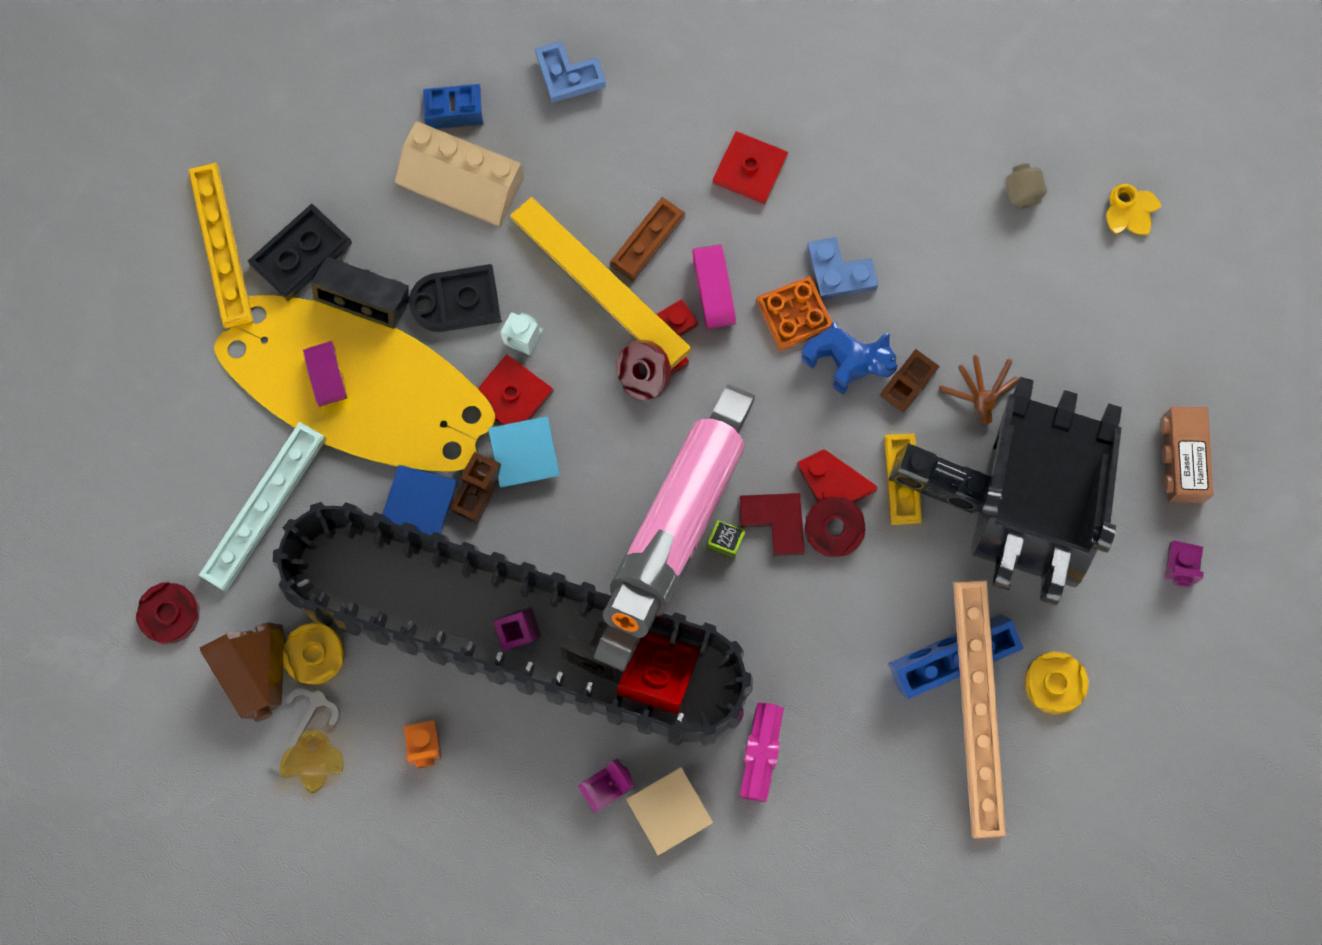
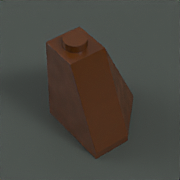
(249, 669)

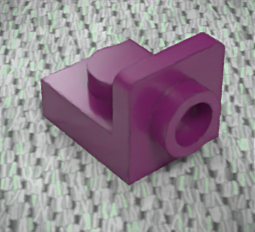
(1184, 563)

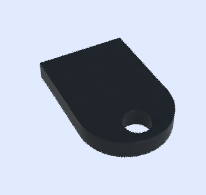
(458, 299)

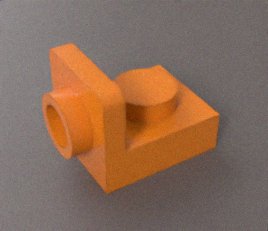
(422, 744)

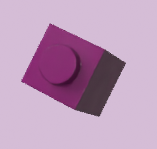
(517, 628)

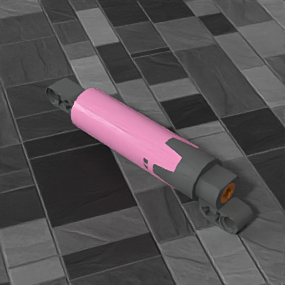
(673, 527)

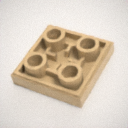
(669, 811)

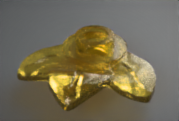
(311, 765)

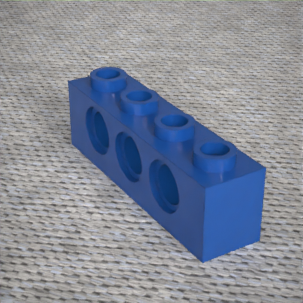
(940, 660)

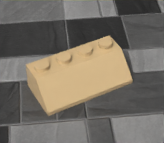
(458, 173)

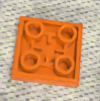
(794, 313)

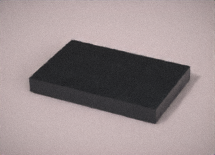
(298, 251)

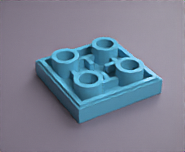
(524, 451)

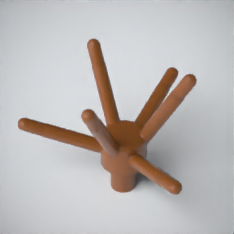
(983, 399)

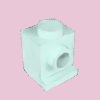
(521, 333)

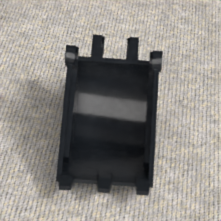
(1049, 492)

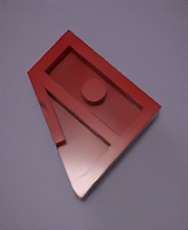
(832, 477)

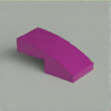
(325, 374)

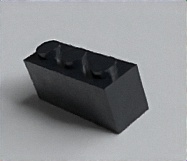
(360, 292)

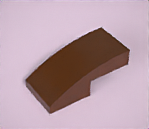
(909, 380)
(477, 487)

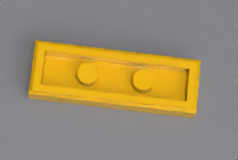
(903, 501)

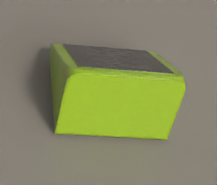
(725, 539)

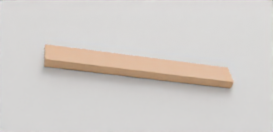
(979, 709)

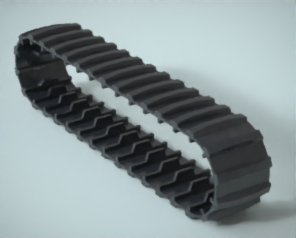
(323, 518)

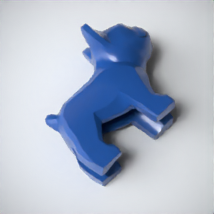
(850, 356)

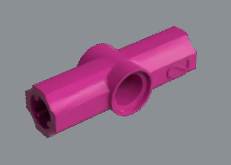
(761, 752)

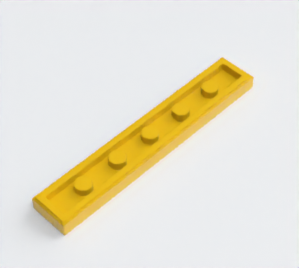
(220, 245)

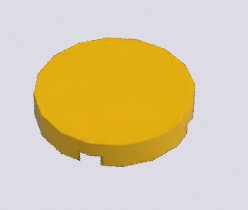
(313, 654)
(1056, 682)

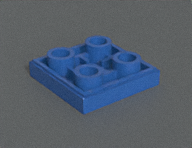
(420, 499)

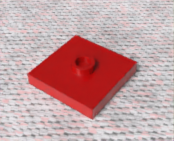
(750, 167)
(514, 392)

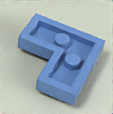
(565, 79)
(839, 278)

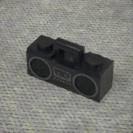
(939, 478)

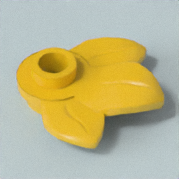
(1131, 214)

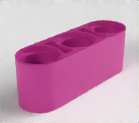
(714, 286)

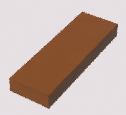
(647, 239)

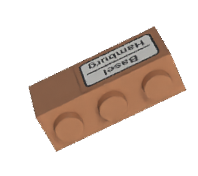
(1187, 454)

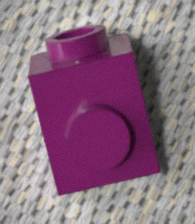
(606, 785)

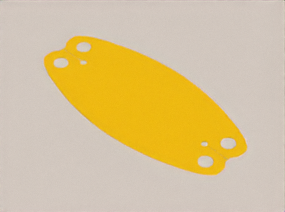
(391, 381)

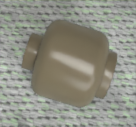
(1025, 186)

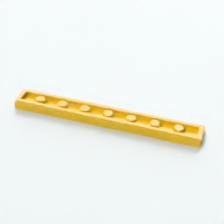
(598, 280)

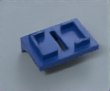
(467, 106)

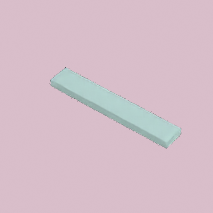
(262, 507)

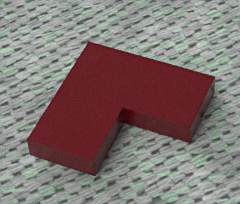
(782, 514)

